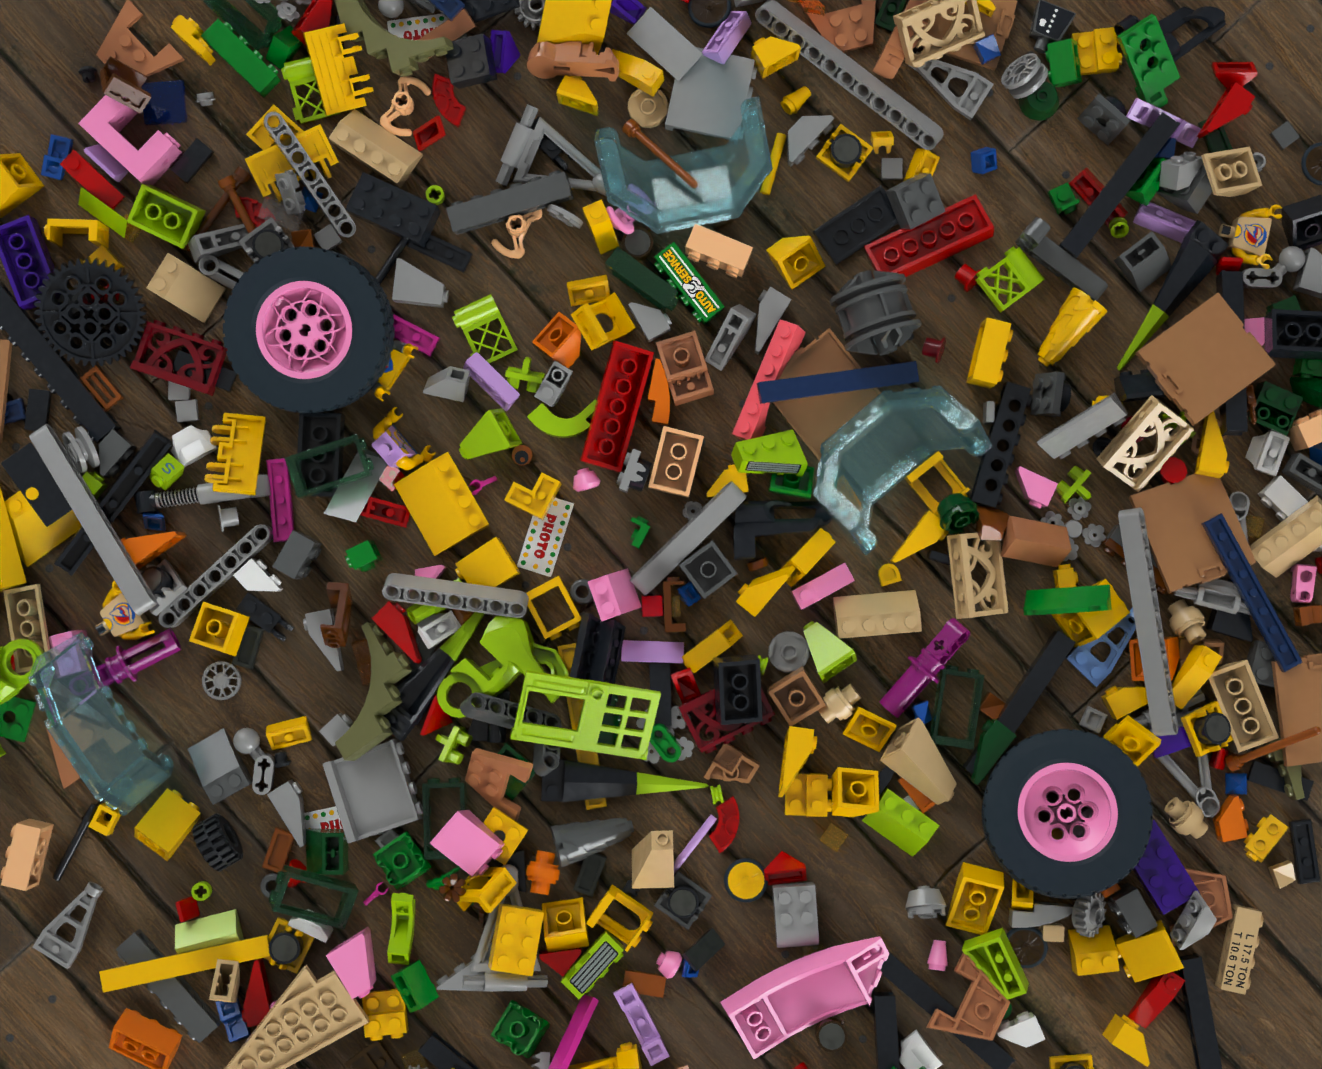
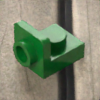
(1063, 199)
(639, 535)

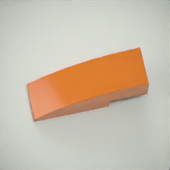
(660, 395)

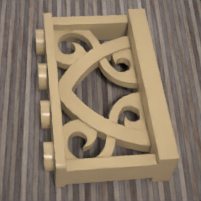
(949, 43)
(1151, 462)
(994, 586)

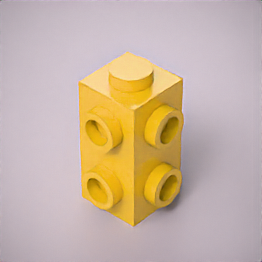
(1263, 841)

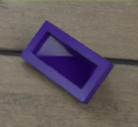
(627, 10)
(504, 50)

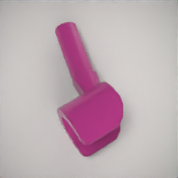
(479, 484)
(376, 893)

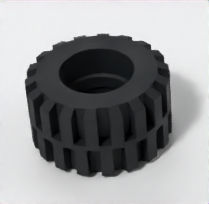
(217, 842)

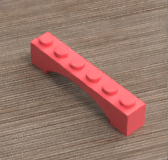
(783, 345)

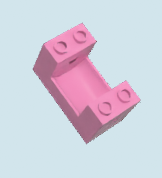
(148, 162)

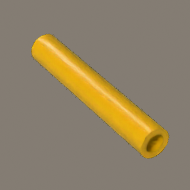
(775, 158)

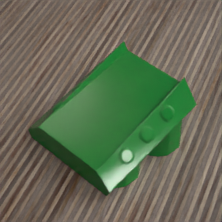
(401, 861)
(520, 1029)

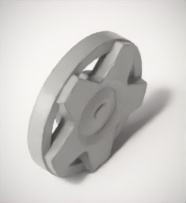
(565, 216)

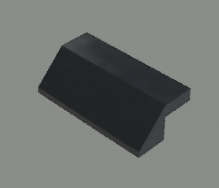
(598, 650)

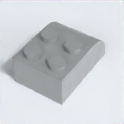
(795, 914)

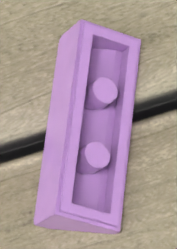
(727, 36)
(1163, 221)
(491, 381)
(652, 651)

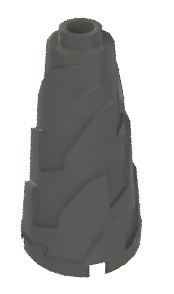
(579, 840)

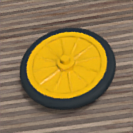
(745, 880)

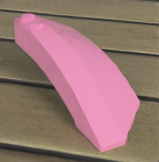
(805, 993)

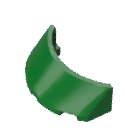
(1067, 600)

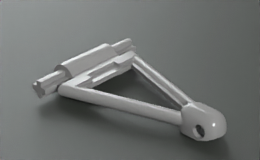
(524, 146)
(1220, 593)
(1204, 795)
(498, 980)

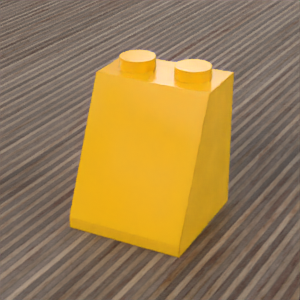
(16, 182)
(488, 565)
(1089, 626)
(167, 823)
(1148, 954)

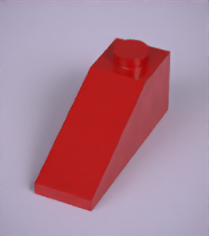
(314, 18)
(1230, 106)
(91, 179)
(386, 512)
(398, 628)
(258, 995)
(1155, 998)

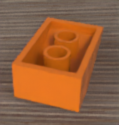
(148, 547)

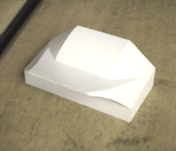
(191, 445)
(1267, 452)
(437, 628)
(314, 929)
(917, 1053)

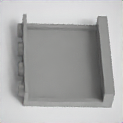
(711, 96)
(373, 791)

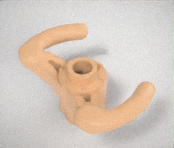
(399, 98)
(519, 233)

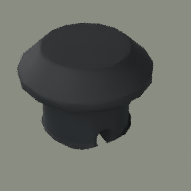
(87, 73)
(281, 759)
(628, 889)

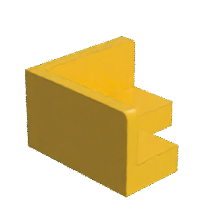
(537, 500)

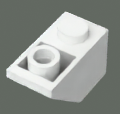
(256, 578)
(1022, 1030)

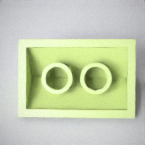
(208, 931)

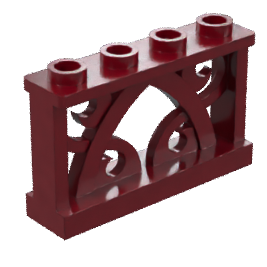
(152, 365)
(697, 707)

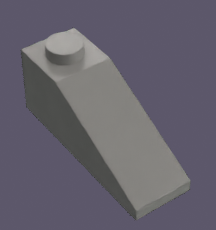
(217, 242)
(770, 311)
(730, 336)
(312, 624)
(290, 806)

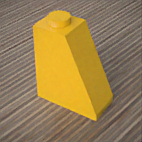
(600, 226)
(809, 555)
(712, 646)

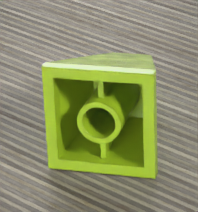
(490, 435)
(828, 651)

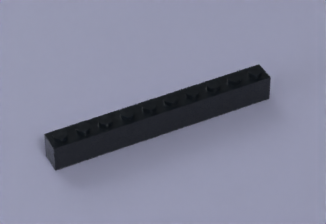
(55, 369)

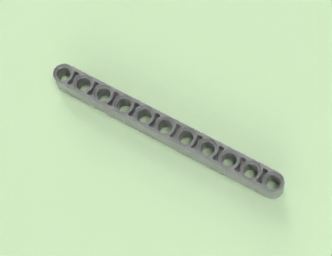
(789, 28)
(93, 520)
(1148, 622)

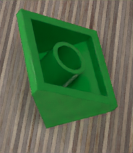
(1148, 183)
(793, 485)

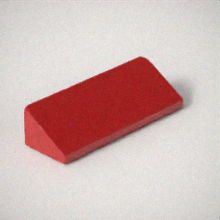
(1089, 187)

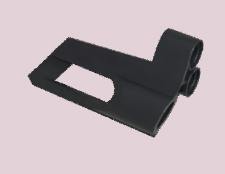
(1213, 16)
(758, 519)

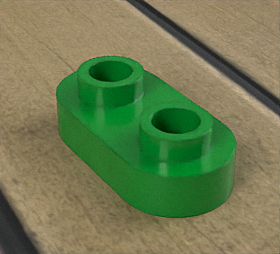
(662, 743)

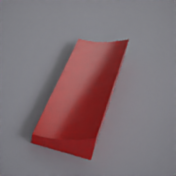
(933, 241)
(617, 406)

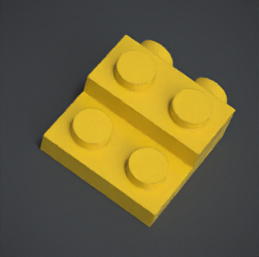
(191, 34)
(1098, 51)
(260, 135)
(1133, 739)
(809, 795)
(386, 1014)

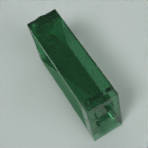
(245, 27)
(642, 280)
(297, 477)
(967, 743)
(453, 782)
(345, 906)

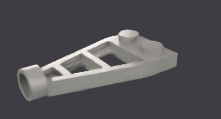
(973, 96)
(55, 946)

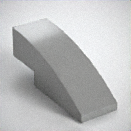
(1042, 914)

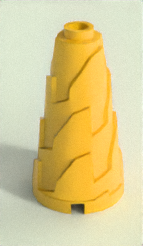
(1074, 319)

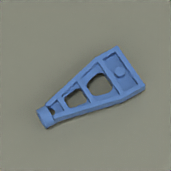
(1089, 665)

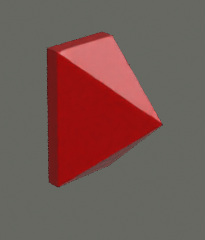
(1234, 72)
(429, 133)
(685, 685)
(435, 718)
(785, 870)
(560, 960)

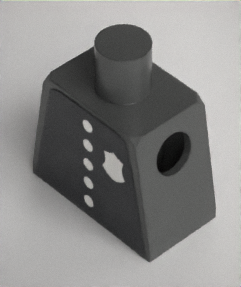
(1049, 24)

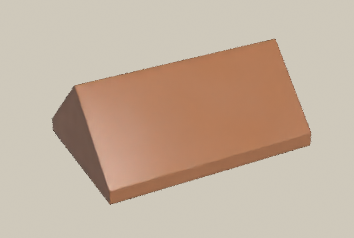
(1035, 542)

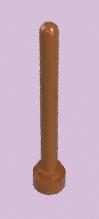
(632, 129)
(228, 185)
(1236, 761)

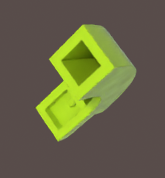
(561, 427)
(402, 928)

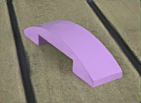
(1147, 114)
(642, 1024)

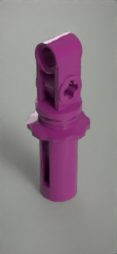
(120, 666)
(925, 667)

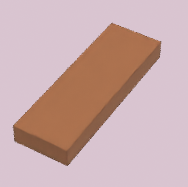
(452, 29)

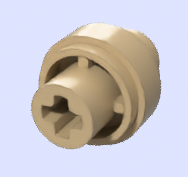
(1187, 621)
(839, 703)
(1186, 818)

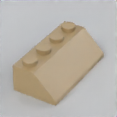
(375, 147)
(1290, 539)
(877, 614)
(26, 621)
(1242, 705)

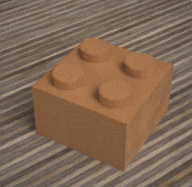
(796, 696)

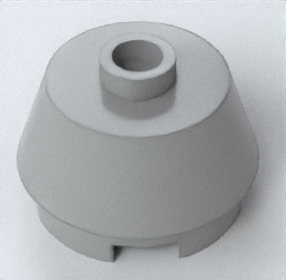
(925, 903)

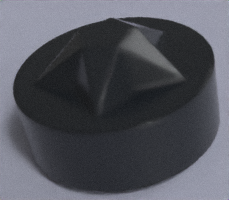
(1099, 445)

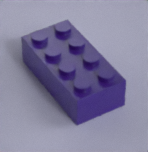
(25, 259)
(1163, 874)

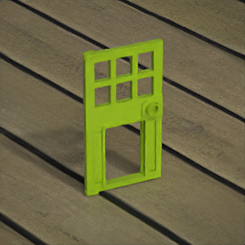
(591, 717)

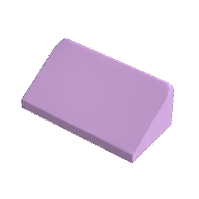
(106, 162)

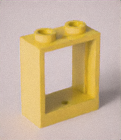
(551, 584)

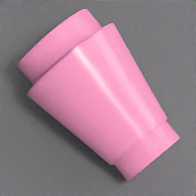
(938, 956)

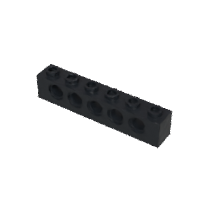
(1023, 398)

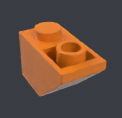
(1229, 820)

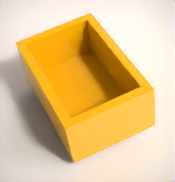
(989, 353)
(515, 939)

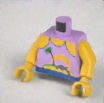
(394, 447)

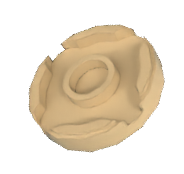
(646, 109)

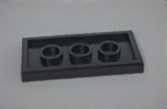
(857, 225)

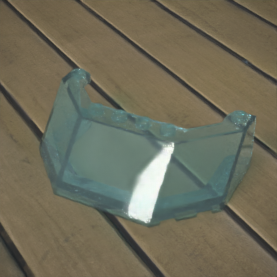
(664, 201)
(884, 447)
(94, 727)

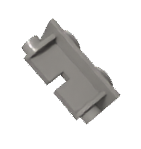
(292, 200)

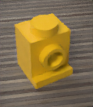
(1065, 576)
(101, 823)

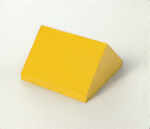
(868, 729)

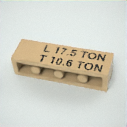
(1238, 949)

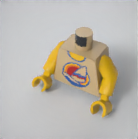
(1250, 235)
(120, 617)

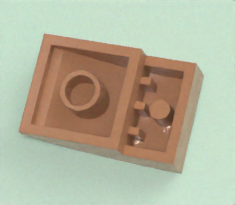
(685, 368)

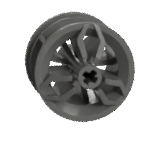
(875, 312)

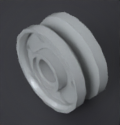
(1024, 75)
(81, 449)

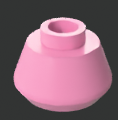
(585, 480)
(669, 963)

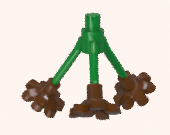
(452, 889)

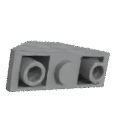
(805, 136)
(1193, 922)

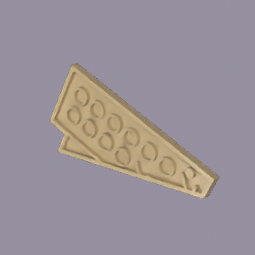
(300, 1023)

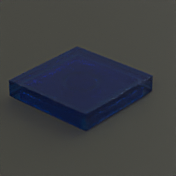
(166, 104)

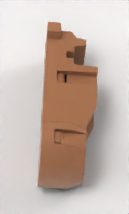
(892, 54)
(571, 59)

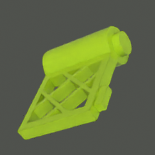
(300, 73)
(1019, 270)
(478, 314)

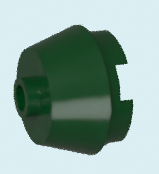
(1041, 103)
(956, 513)

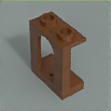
(123, 81)
(339, 598)
(669, 626)

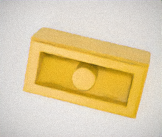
(922, 162)
(588, 290)
(288, 733)

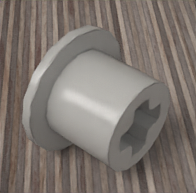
(228, 517)

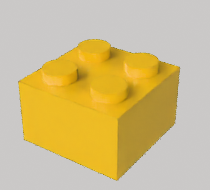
(219, 629)

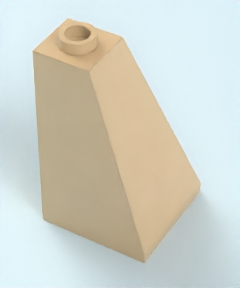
(919, 762)
(653, 861)

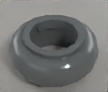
(581, 582)
(264, 884)

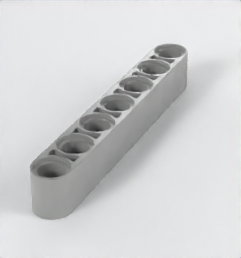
(308, 164)
(688, 538)
(206, 578)
(455, 595)

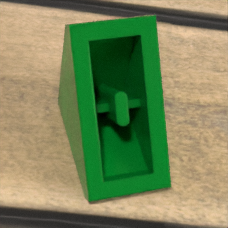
(283, 47)

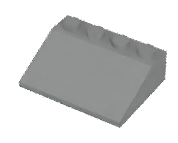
(1083, 426)

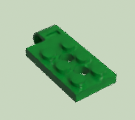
(1161, 73)
(23, 712)

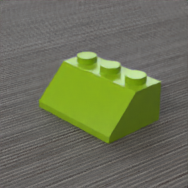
(165, 215)
(901, 823)

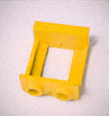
(97, 231)
(592, 330)
(945, 471)
(485, 891)
(630, 937)

